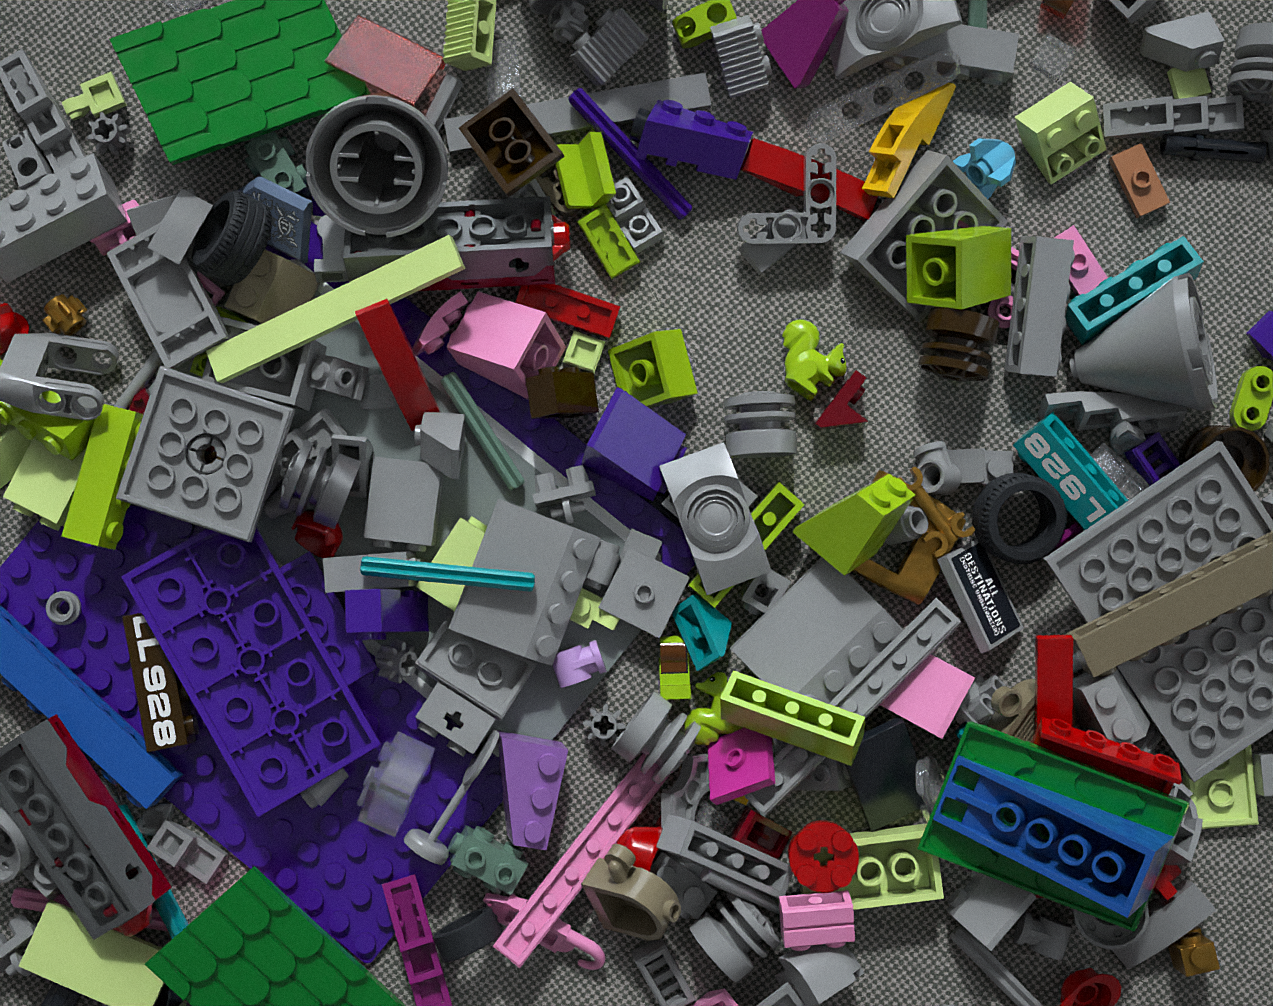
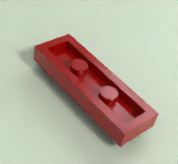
(571, 308)

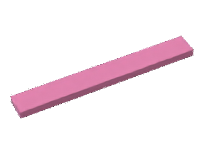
(566, 876)

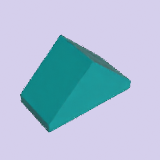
(702, 630)

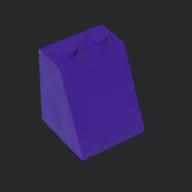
(632, 445)

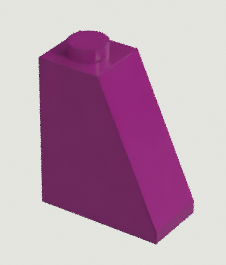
(803, 36)

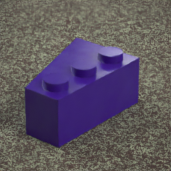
(695, 139)
(383, 611)

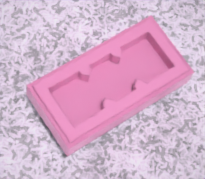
(1085, 271)

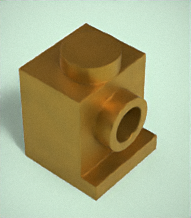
(1194, 954)

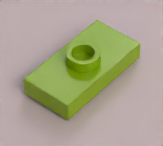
(608, 241)

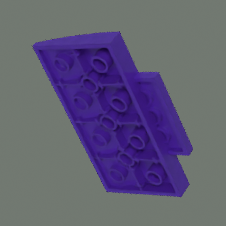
(260, 660)

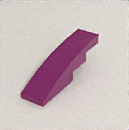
(416, 942)

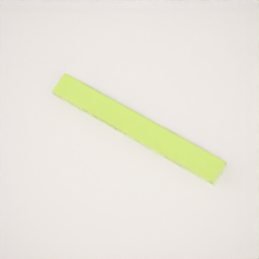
(334, 309)

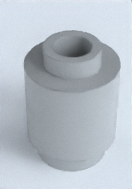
(909, 527)
(602, 565)

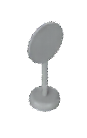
(427, 844)

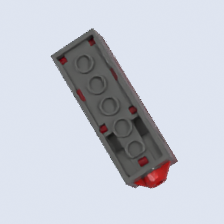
(496, 238)
(79, 831)

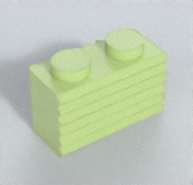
(469, 33)

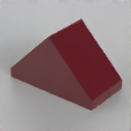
(761, 833)

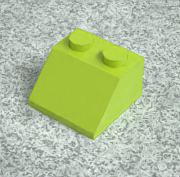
(654, 368)

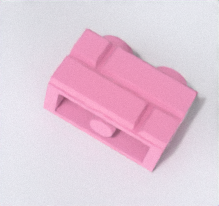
(816, 920)

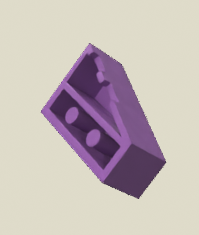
(531, 786)

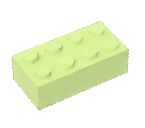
(890, 869)

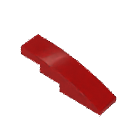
(786, 171)
(397, 361)

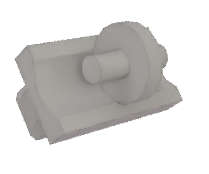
(578, 488)
(977, 702)
(14, 949)

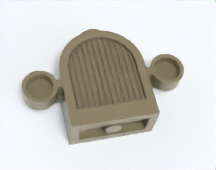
(1016, 710)
(629, 896)

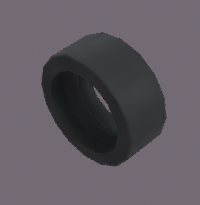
(467, 934)

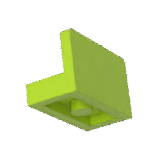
(585, 173)

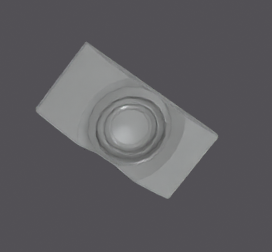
(886, 27)
(168, 300)
(715, 518)

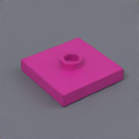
(740, 765)

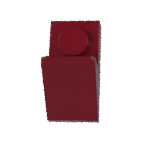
(838, 413)

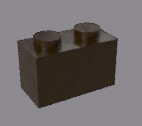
(561, 393)

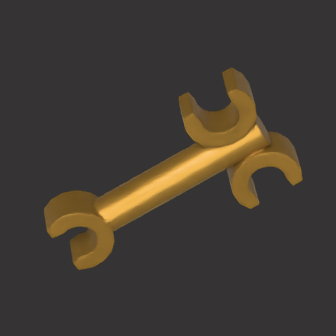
(947, 532)

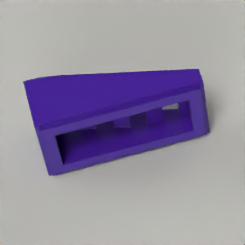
(1160, 450)

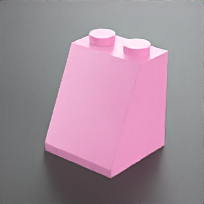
(505, 342)
(930, 695)

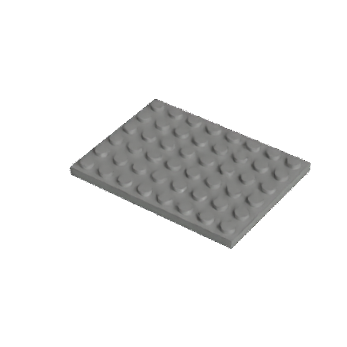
(1215, 683)

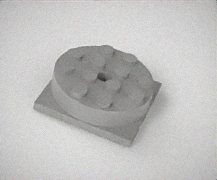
(169, 463)

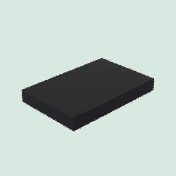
(885, 774)

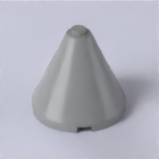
(376, 166)
(1155, 350)

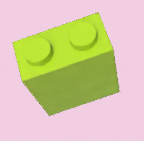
(958, 266)
(857, 524)

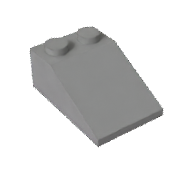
(279, 380)

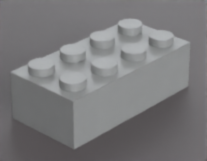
(57, 216)

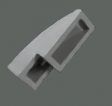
(1167, 923)

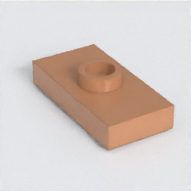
(1139, 180)

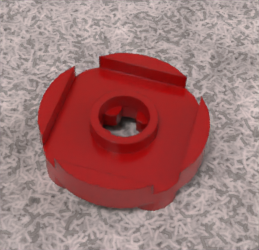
(808, 842)

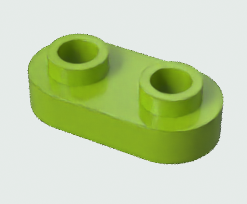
(1251, 396)

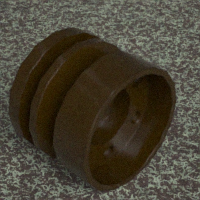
(959, 338)
(1242, 444)

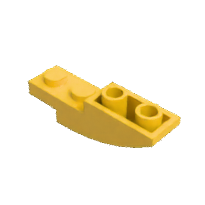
(900, 137)

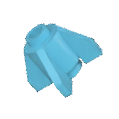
(988, 164)

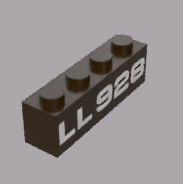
(159, 692)

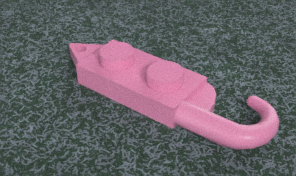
(558, 938)

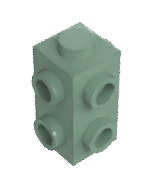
(272, 160)
(480, 855)

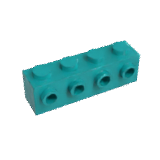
(1116, 295)

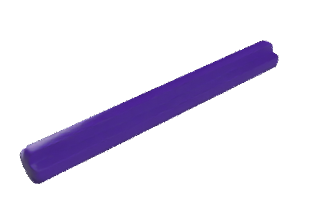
(627, 151)

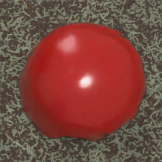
(316, 537)

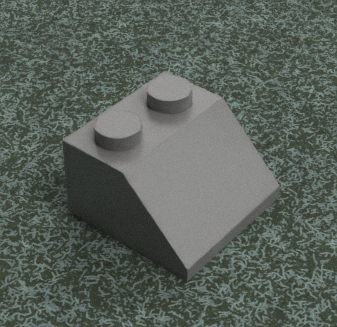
(988, 907)

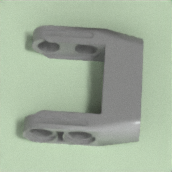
(28, 361)

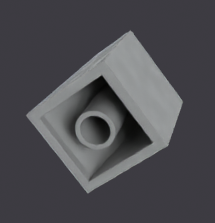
(1109, 707)

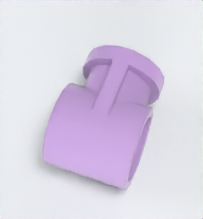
(578, 664)

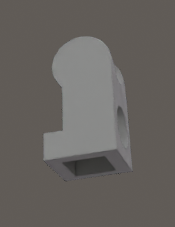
(26, 159)
(332, 265)

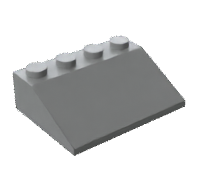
(928, 200)
(523, 620)
(817, 635)

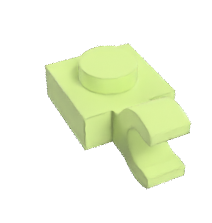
(98, 95)
(587, 610)

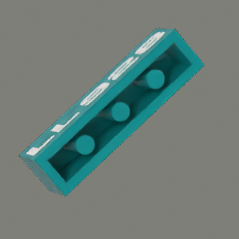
(1070, 469)

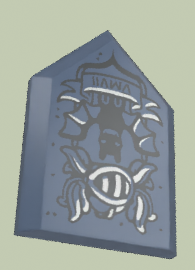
(289, 217)

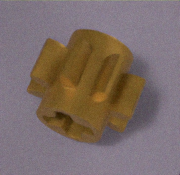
(64, 315)

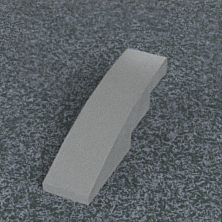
(39, 111)
(1173, 117)
(1109, 409)
(316, 430)

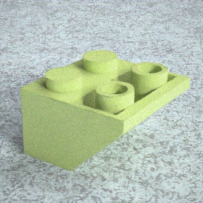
(1061, 131)

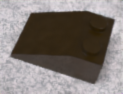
(511, 142)

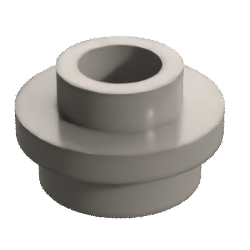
(53, 607)

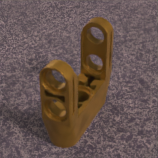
(918, 566)

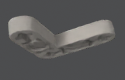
(801, 220)

